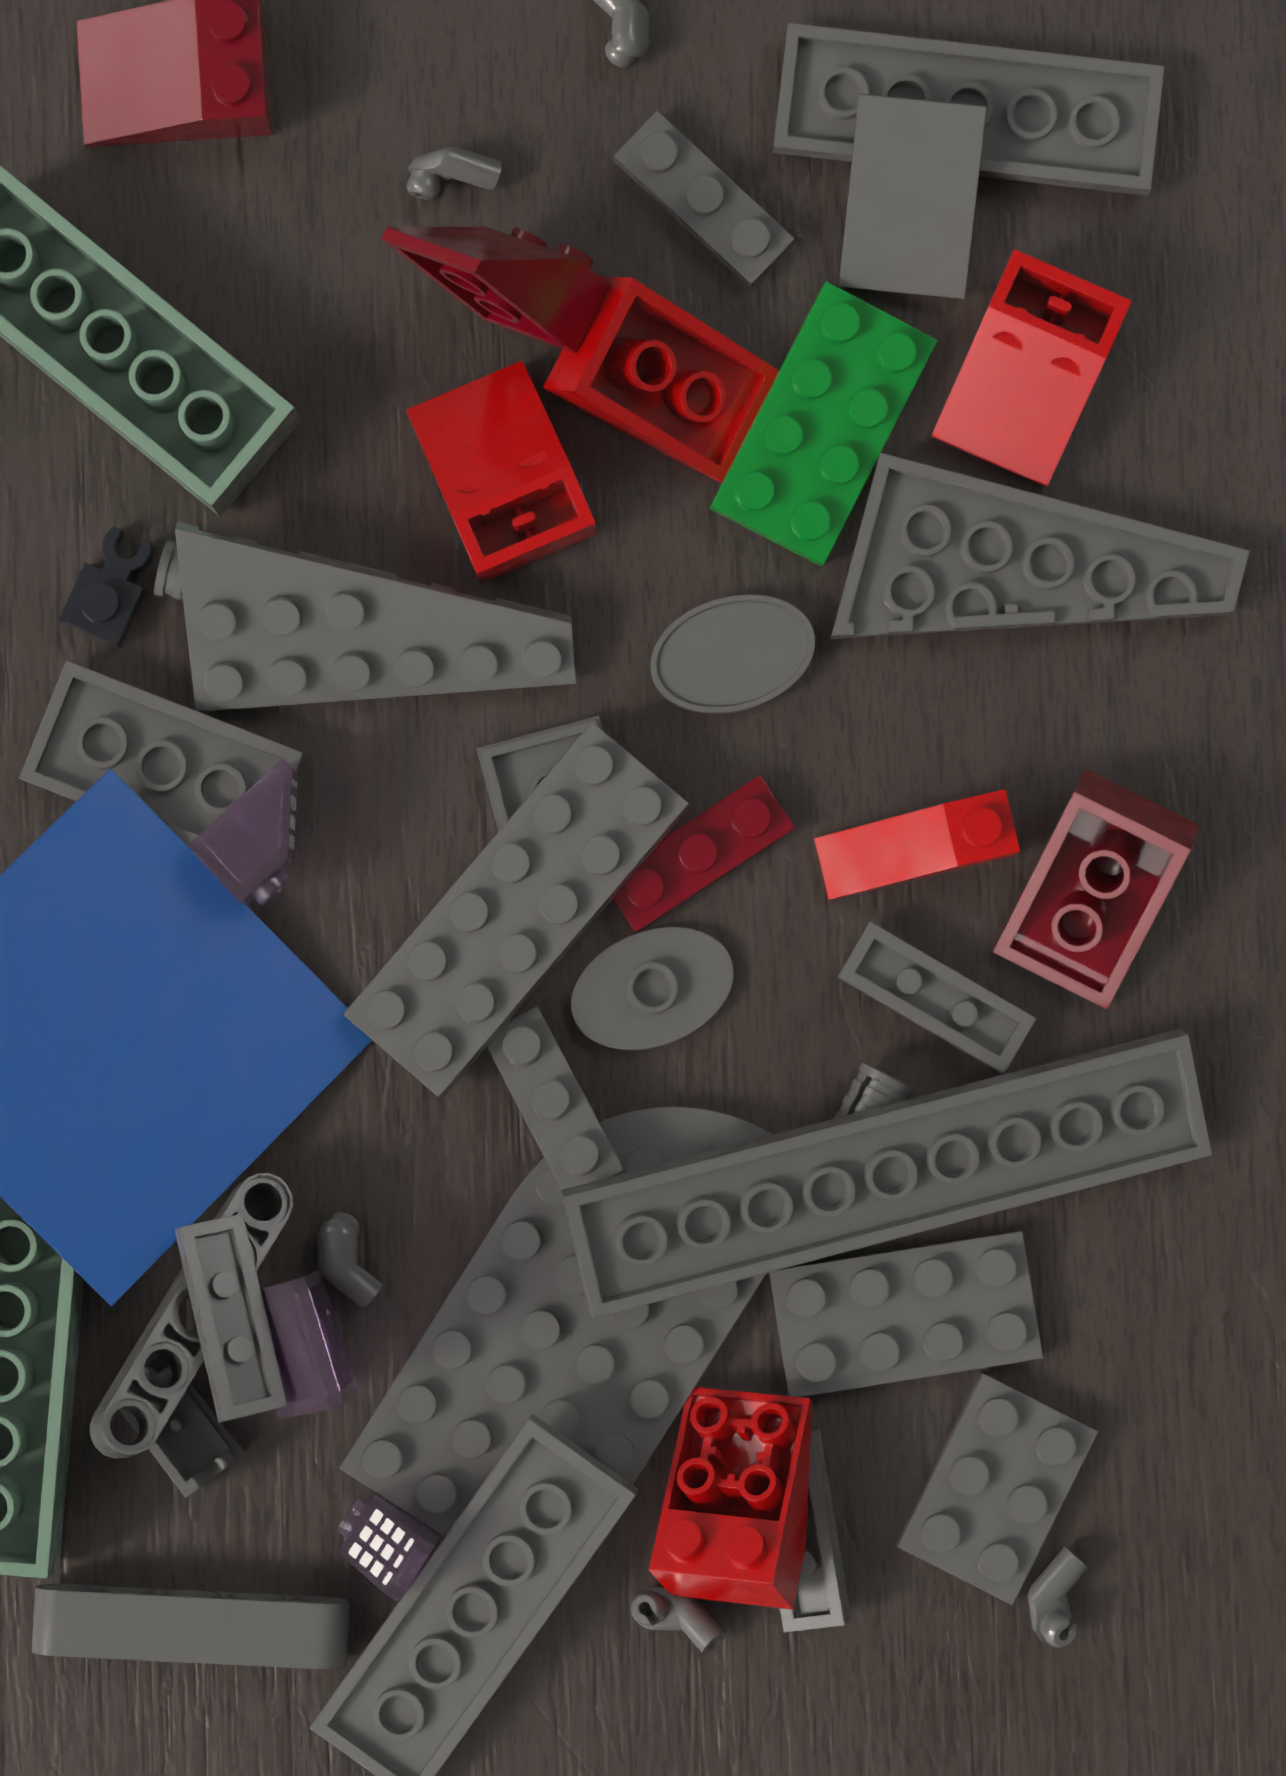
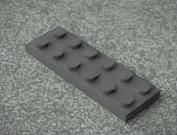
(1045, 112)
(517, 910)
(475, 1605)

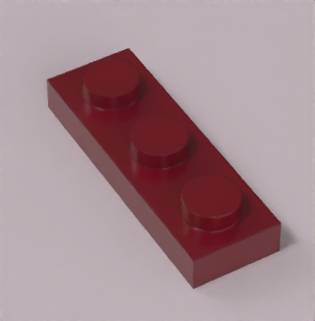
(703, 852)

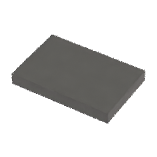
(912, 195)

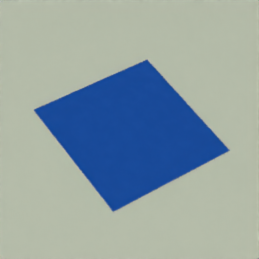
(142, 1036)

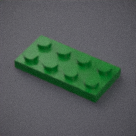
(823, 424)

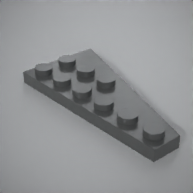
(990, 556)
(328, 630)

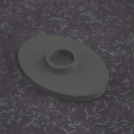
(732, 654)
(652, 988)

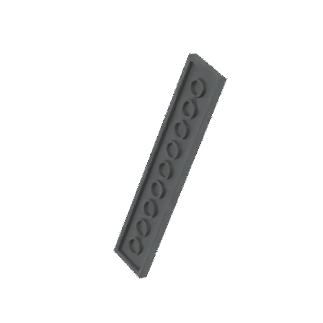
(886, 1173)

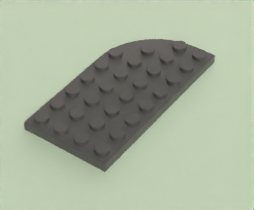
(525, 1344)

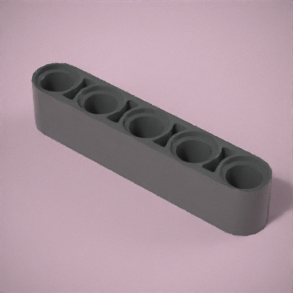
(172, 1340)
(191, 1626)

